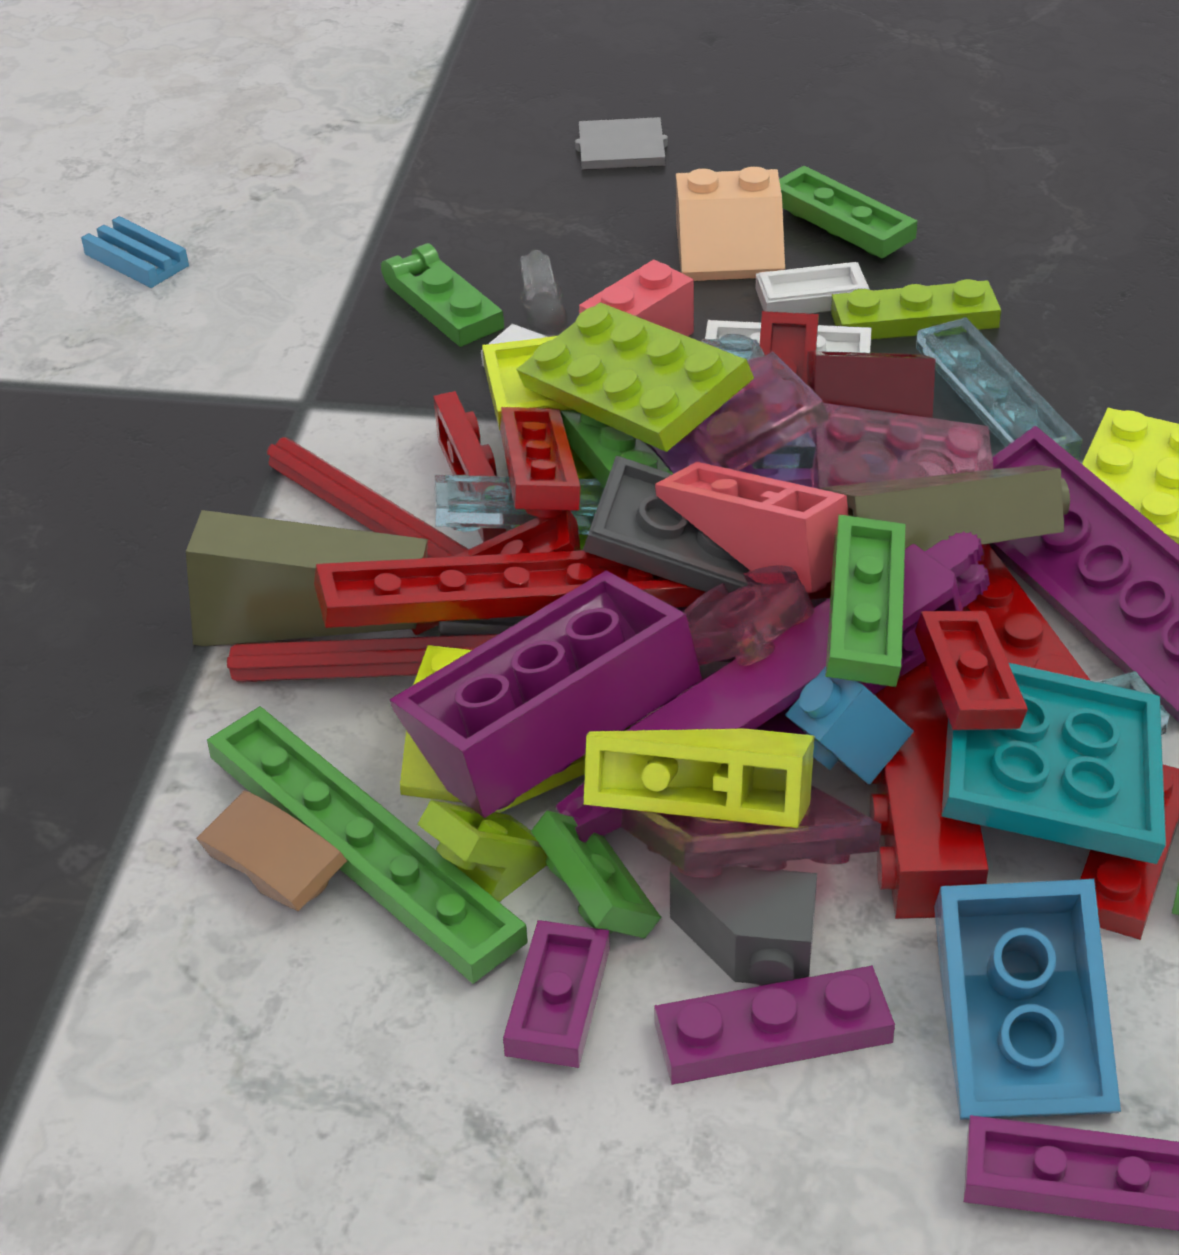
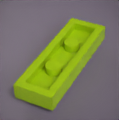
(916, 307)

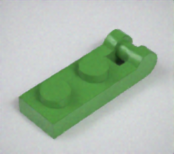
(442, 295)

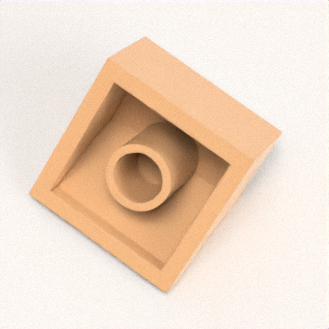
(729, 223)

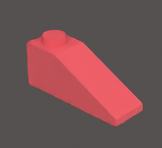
(760, 518)

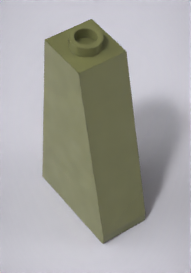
(986, 503)
(258, 576)

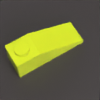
(702, 773)

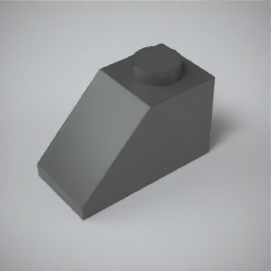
(749, 920)

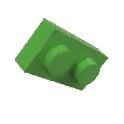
(596, 877)

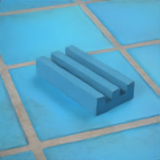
(141, 246)

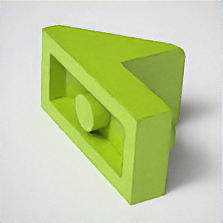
(490, 850)

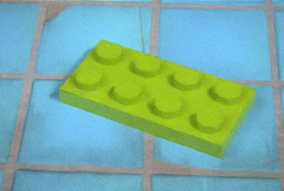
(635, 375)

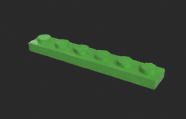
(380, 850)

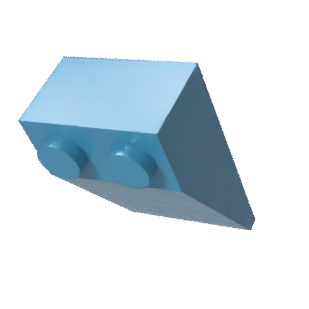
(1026, 999)

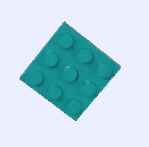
(1072, 774)

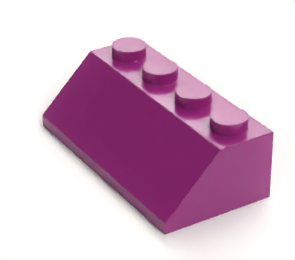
(537, 689)

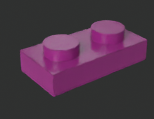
(557, 994)

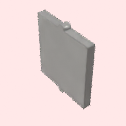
(621, 143)

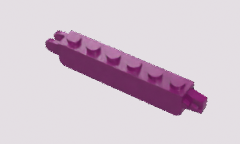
(763, 692)

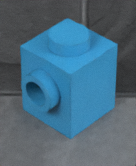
(848, 725)

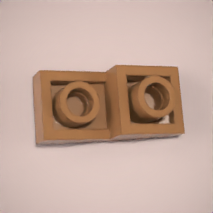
(272, 850)

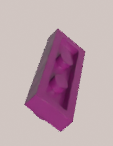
(773, 1024)
(1072, 1172)

